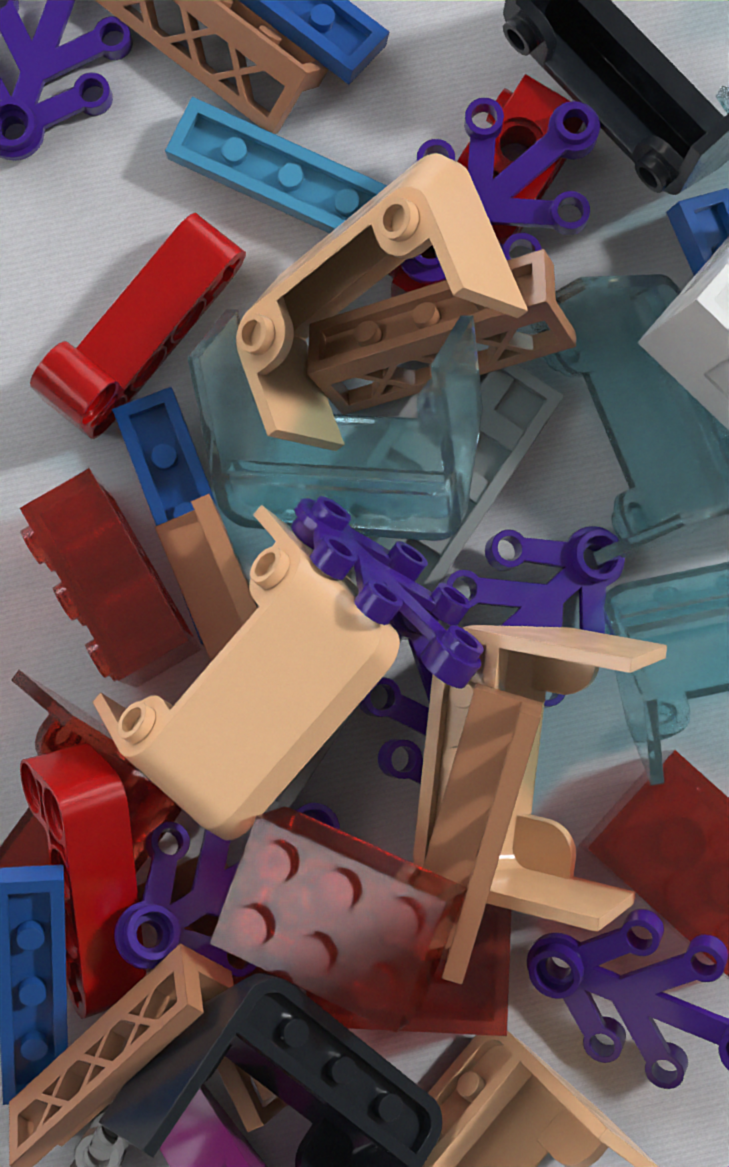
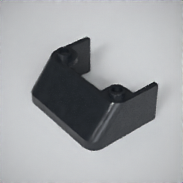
(629, 84)
(353, 1096)

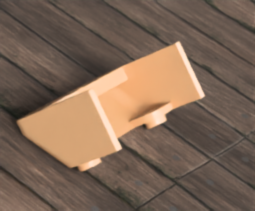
(419, 209)
(263, 697)
(538, 852)
(514, 1109)

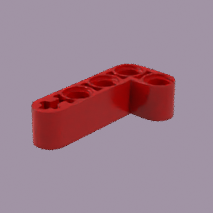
(138, 327)
(90, 834)

